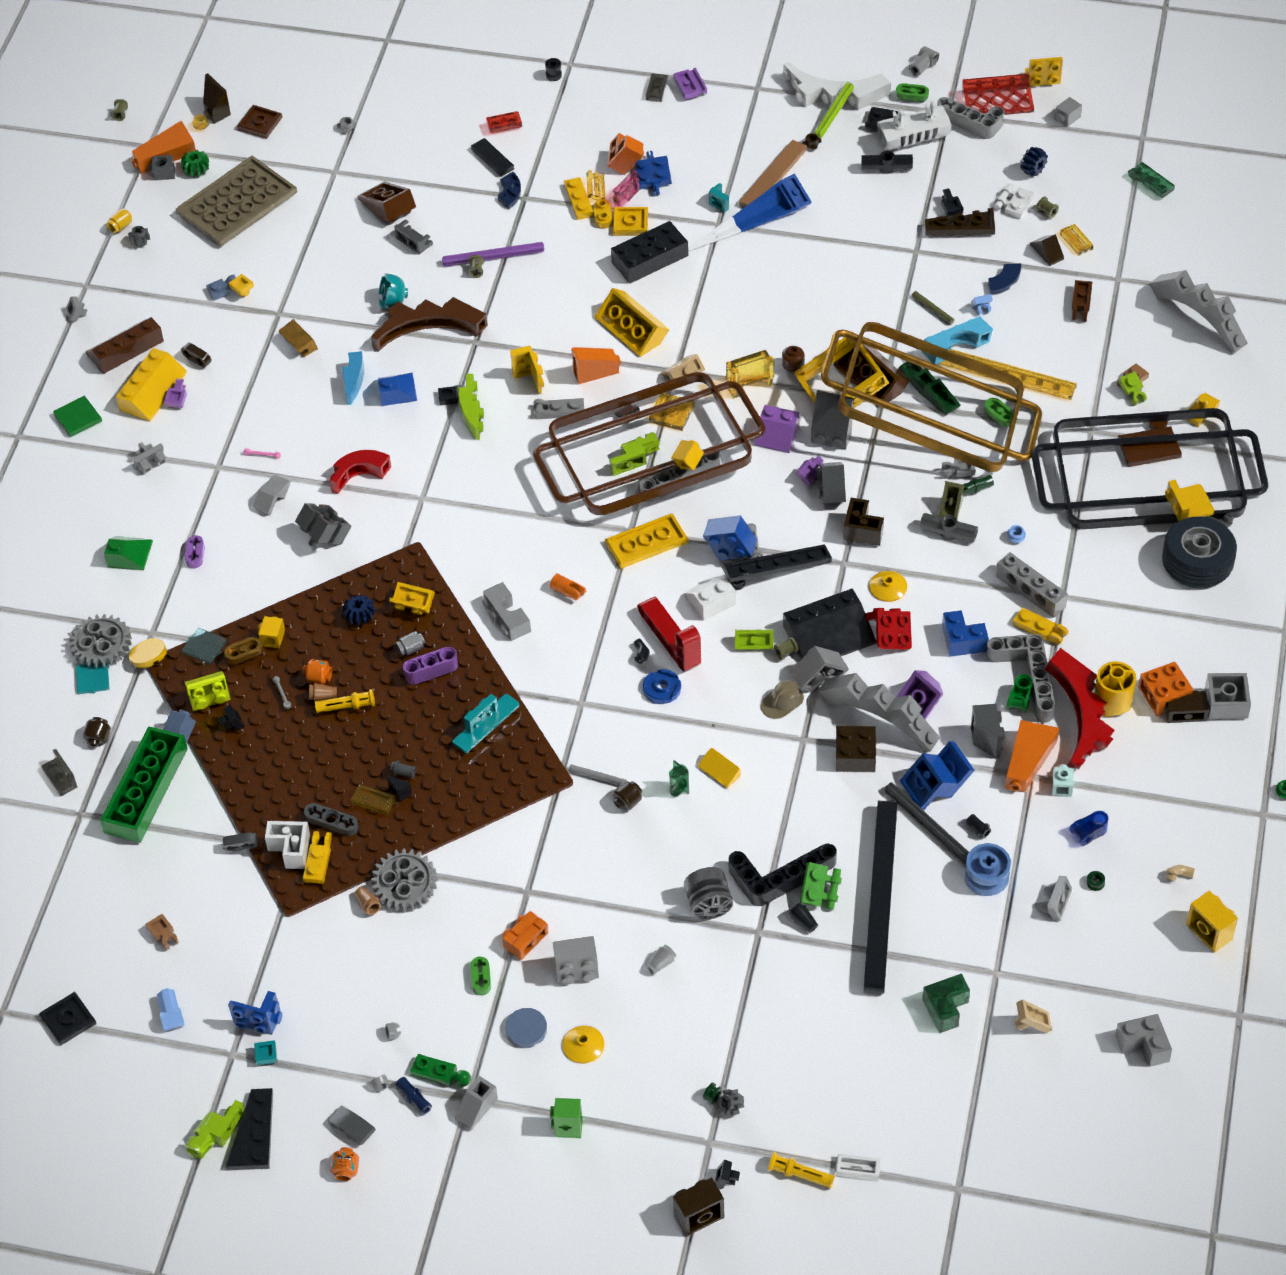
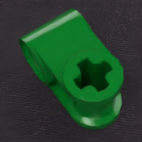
(1020, 696)

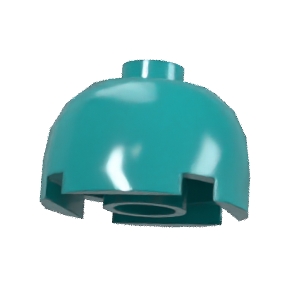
(392, 290)

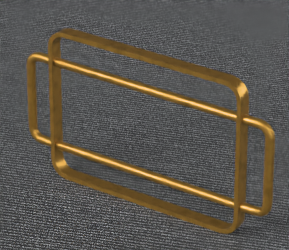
(944, 354)

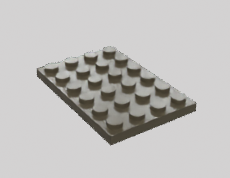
(236, 200)

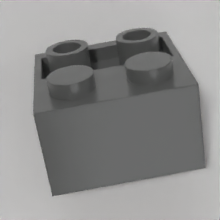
(986, 729)

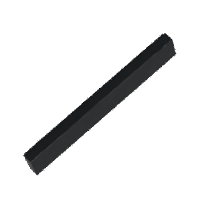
(776, 563)

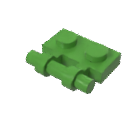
(814, 884)

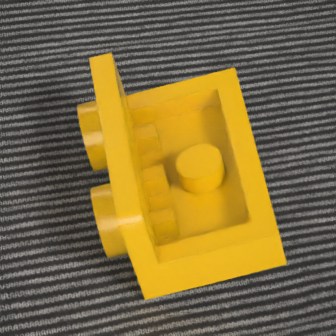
(412, 598)

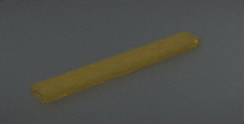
(1030, 379)

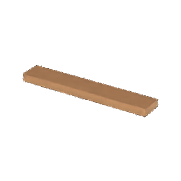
(775, 171)

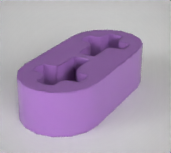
(191, 551)

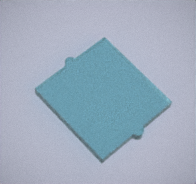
(204, 645)

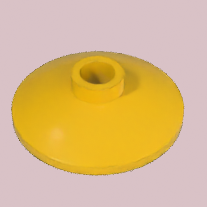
(888, 591)
(586, 1051)

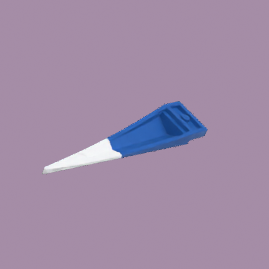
(777, 202)

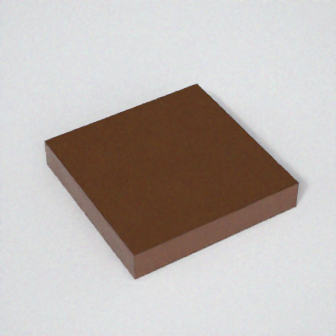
(259, 121)

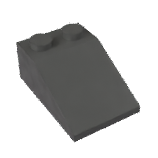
(829, 423)

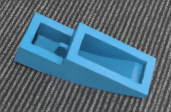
(353, 375)

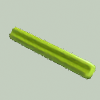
(834, 109)

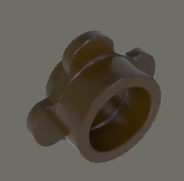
(812, 141)

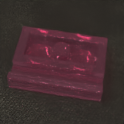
(626, 190)

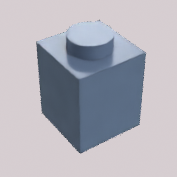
(180, 723)

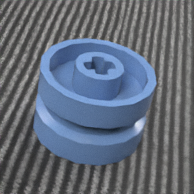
(987, 869)

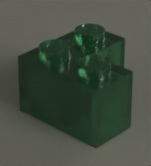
(943, 999)

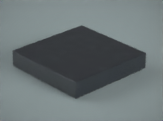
(67, 1018)

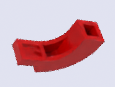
(358, 463)

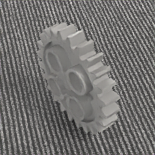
(100, 641)
(404, 880)

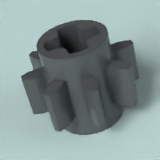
(139, 236)
(731, 1102)

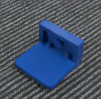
(260, 1019)

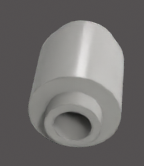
(410, 643)

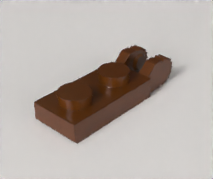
(1081, 298)

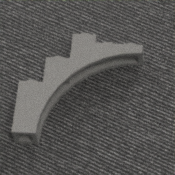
(1199, 297)
(878, 700)

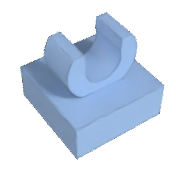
(982, 301)

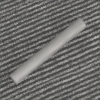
(596, 775)

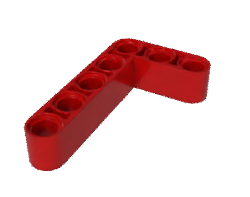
(683, 644)

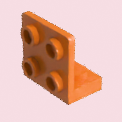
(1163, 685)

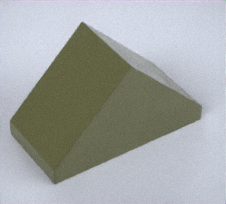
(951, 499)

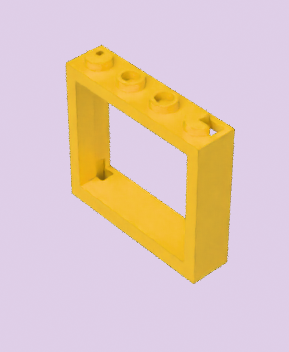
(813, 367)

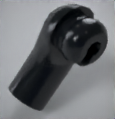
(643, 651)

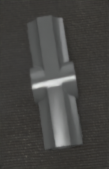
(949, 527)

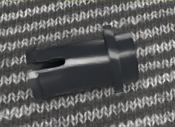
(982, 829)

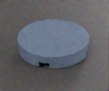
(526, 1027)

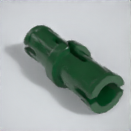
(976, 485)

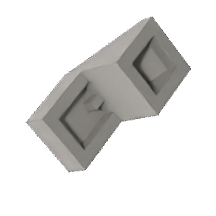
(268, 494)

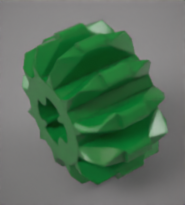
(195, 163)

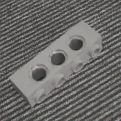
(1031, 585)

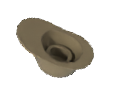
(782, 700)

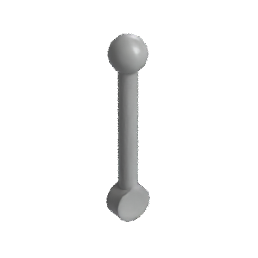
(287, 704)

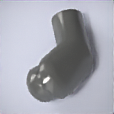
(1227, 520)

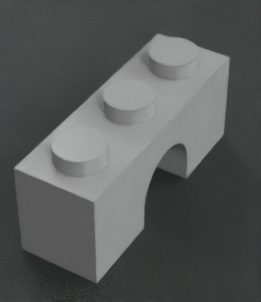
(512, 623)

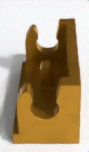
(298, 338)

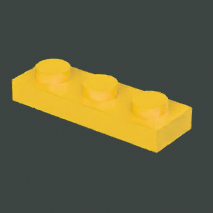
(578, 198)

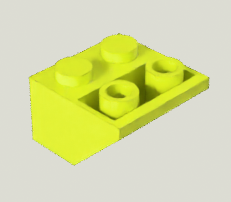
(207, 690)

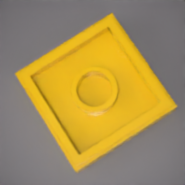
(630, 221)

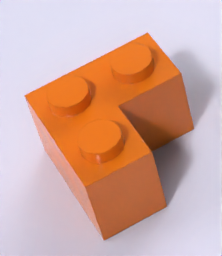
(624, 153)

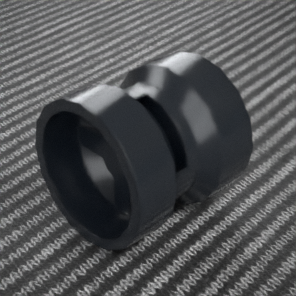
(553, 69)

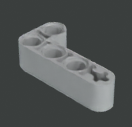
(972, 120)

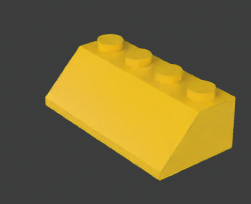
(631, 322)
(149, 384)

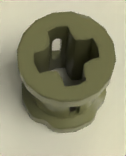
(120, 107)
(1047, 207)
(479, 270)
(786, 648)

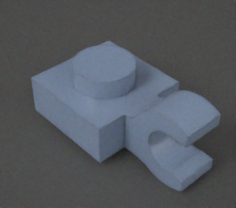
(220, 288)

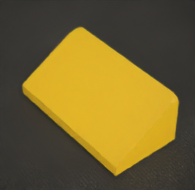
(719, 768)

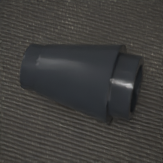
(803, 917)

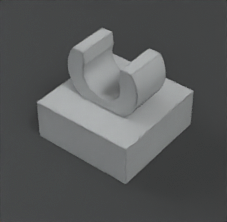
(75, 308)

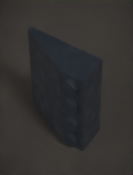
(830, 623)

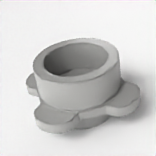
(346, 124)

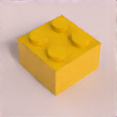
(1212, 921)

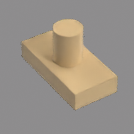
(1032, 1016)

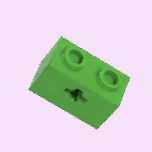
(567, 1117)

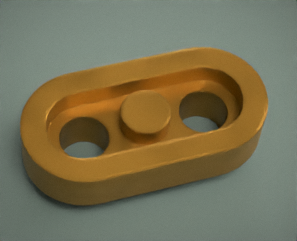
(242, 650)

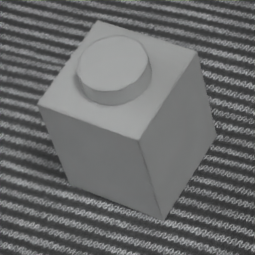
(1068, 111)

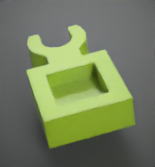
(1132, 385)

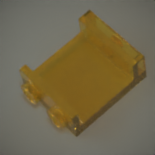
(750, 370)

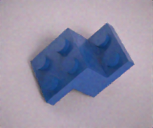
(937, 775)

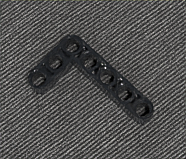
(782, 875)

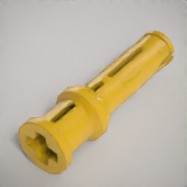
(321, 706)
(790, 1167)

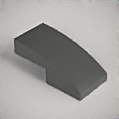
(352, 1125)

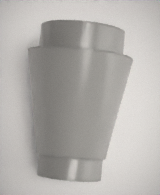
(661, 959)

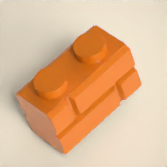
(524, 935)

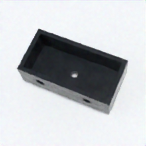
(649, 252)

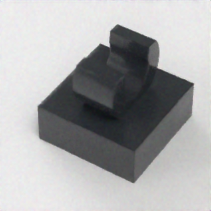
(231, 718)
(725, 1175)

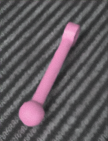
(247, 451)

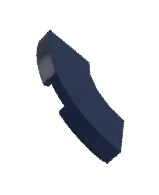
(511, 191)
(1004, 280)

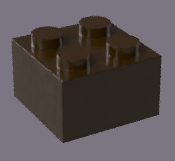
(855, 748)
(698, 1206)

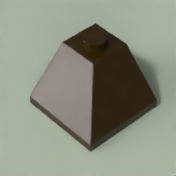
(215, 100)

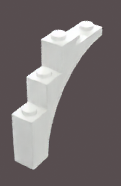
(813, 89)

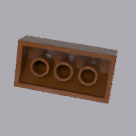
(126, 345)
(863, 370)

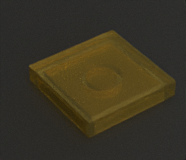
(673, 417)

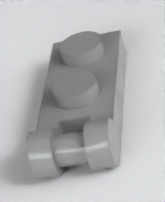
(556, 408)

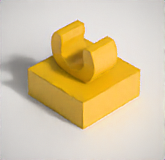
(241, 285)

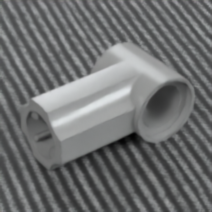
(925, 58)

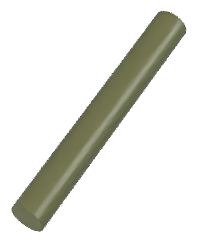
(933, 307)

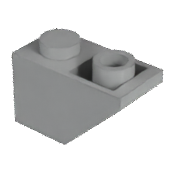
(476, 1102)

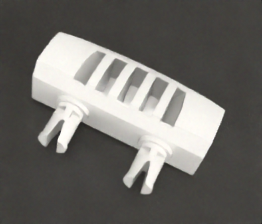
(914, 127)

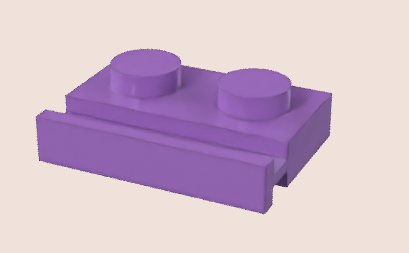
(690, 83)

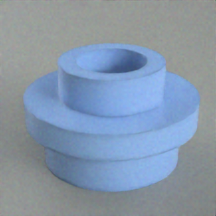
(1016, 534)

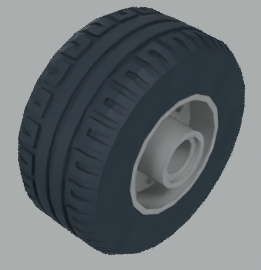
(1199, 552)

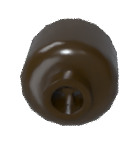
(96, 731)
(627, 795)

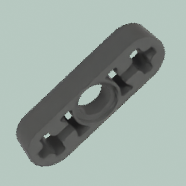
(336, 826)

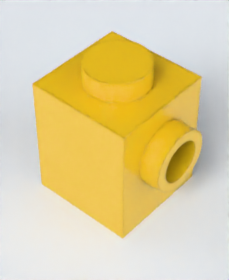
(687, 454)
(271, 631)

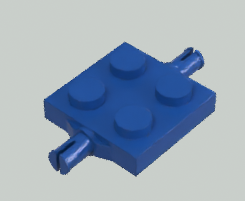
(653, 172)

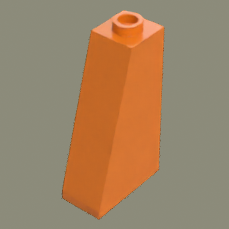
(172, 141)
(1029, 753)

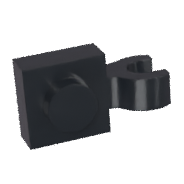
(951, 204)

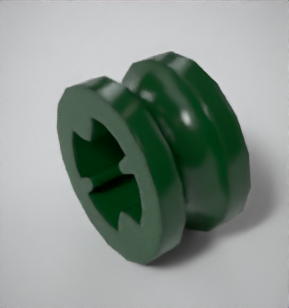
(1099, 885)
(712, 1093)

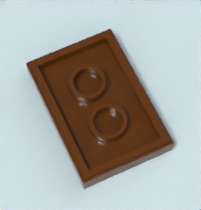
(1150, 452)

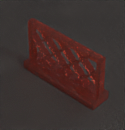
(996, 85)

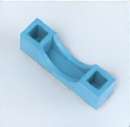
(973, 332)

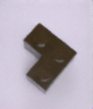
(861, 526)

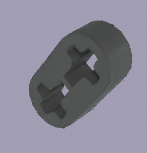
(240, 842)

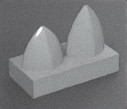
(1060, 894)

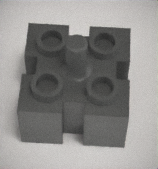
(322, 524)

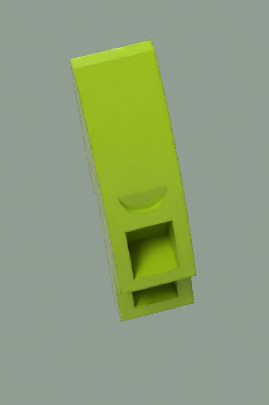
(470, 407)

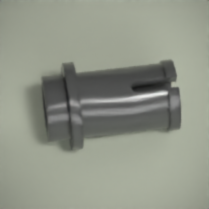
(402, 769)

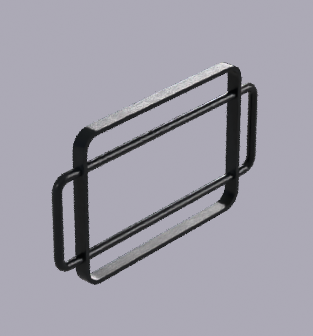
(1140, 418)

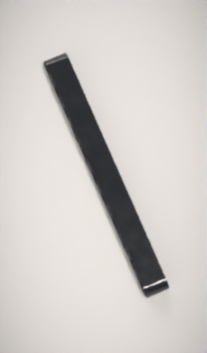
(880, 897)

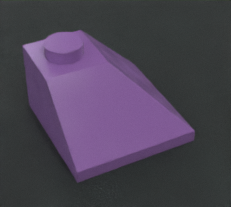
(924, 690)

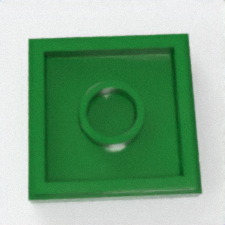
(77, 416)

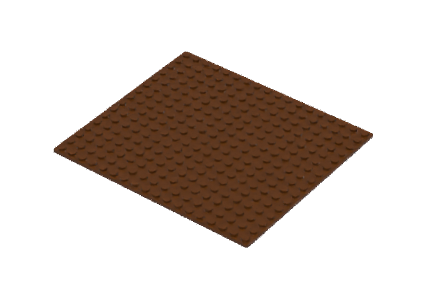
(320, 758)

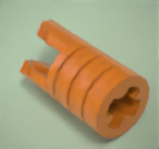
(567, 587)

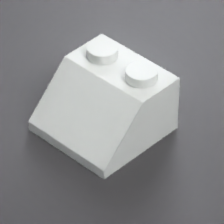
(712, 597)

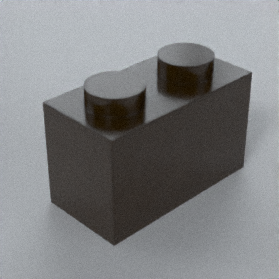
(1188, 708)

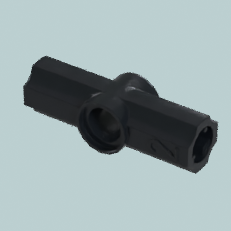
(886, 162)

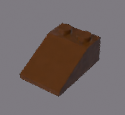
(388, 201)

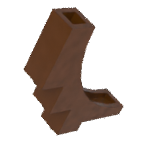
(427, 315)

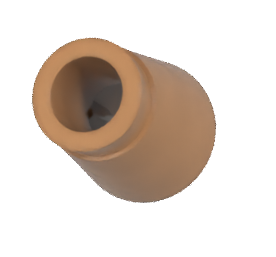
(322, 692)
(369, 903)

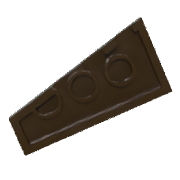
(972, 224)

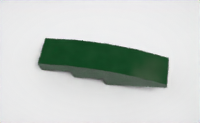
(930, 388)

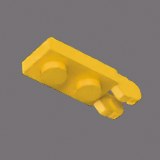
(1039, 625)
(317, 859)

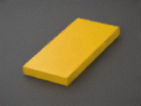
(646, 540)

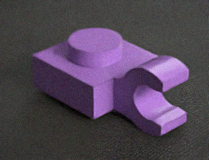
(176, 396)
(807, 470)

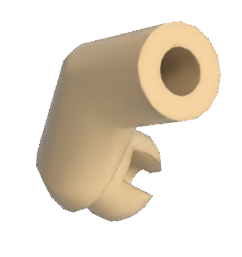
(1173, 871)

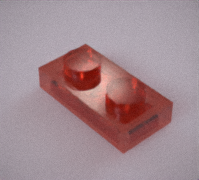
(504, 122)

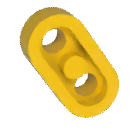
(602, 213)

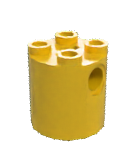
(1116, 687)

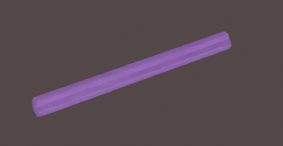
(494, 253)

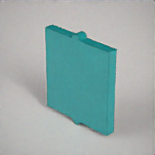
(91, 679)

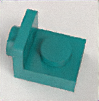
(718, 199)

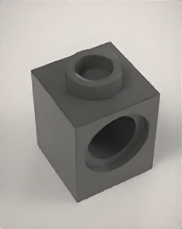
(162, 167)

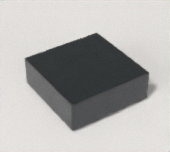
(447, 395)

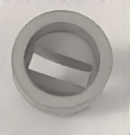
(391, 1030)
(379, 1082)

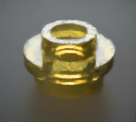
(200, 122)

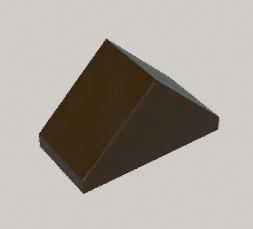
(1048, 248)

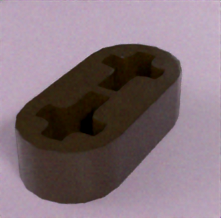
(196, 355)

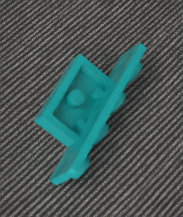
(484, 719)

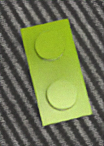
(754, 639)

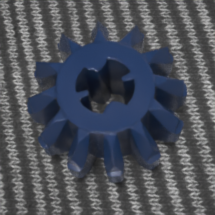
(1033, 161)
(358, 609)

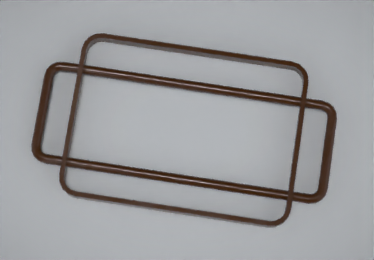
(632, 398)

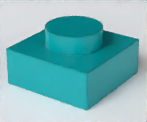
(265, 1052)

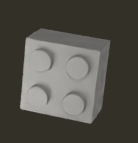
(1228, 695)
(576, 960)

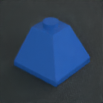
(397, 389)

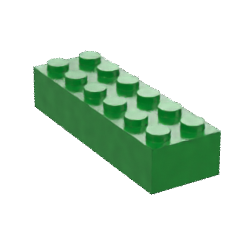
(144, 784)

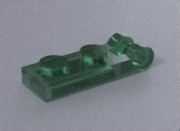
(1151, 179)

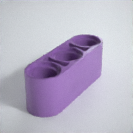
(430, 665)

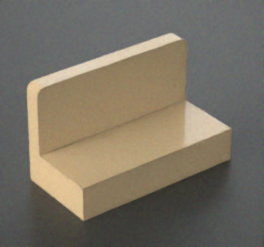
(685, 366)

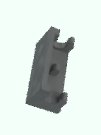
(412, 238)

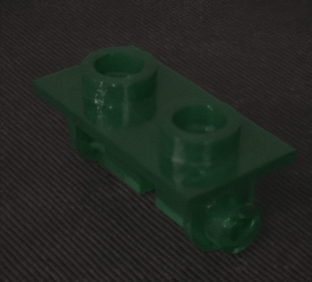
(679, 779)

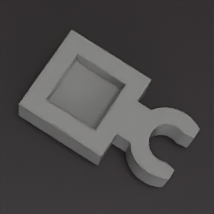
(959, 468)

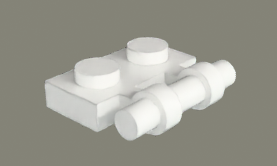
(1019, 200)

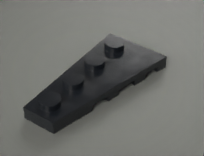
(253, 1138)

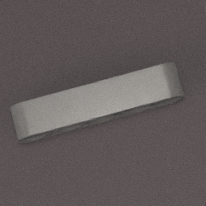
(677, 473)

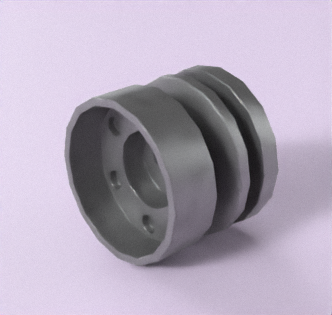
(708, 893)

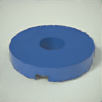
(665, 695)

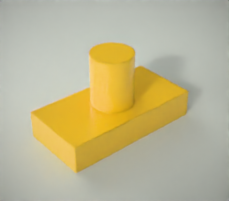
(1204, 401)

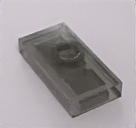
(656, 87)

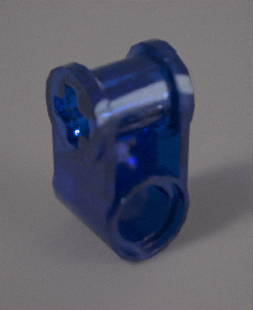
(1087, 829)

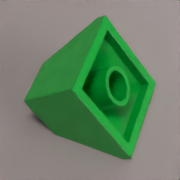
(127, 552)

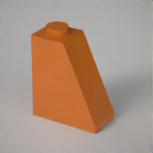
(594, 363)

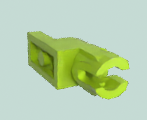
(634, 453)
(215, 1130)

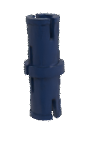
(413, 1095)

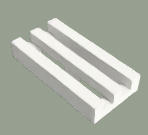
(858, 1171)

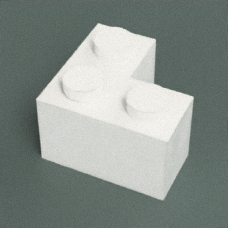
(291, 839)

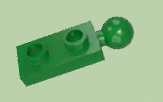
(439, 1071)

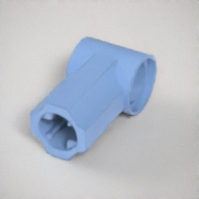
(170, 1012)

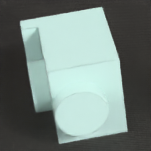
(1062, 778)

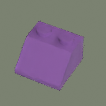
(780, 428)

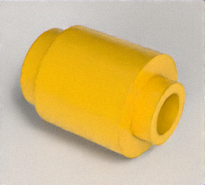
(119, 220)

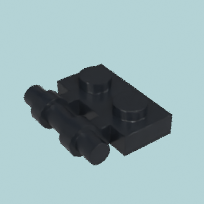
(877, 114)

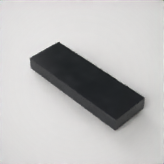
(492, 157)

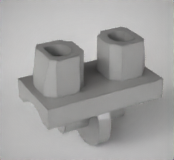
(146, 454)

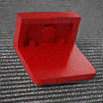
(892, 628)

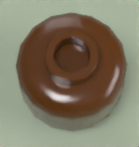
(793, 358)

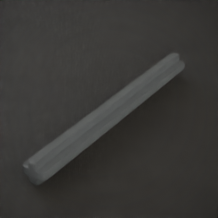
(927, 821)

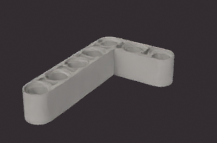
(1032, 650)

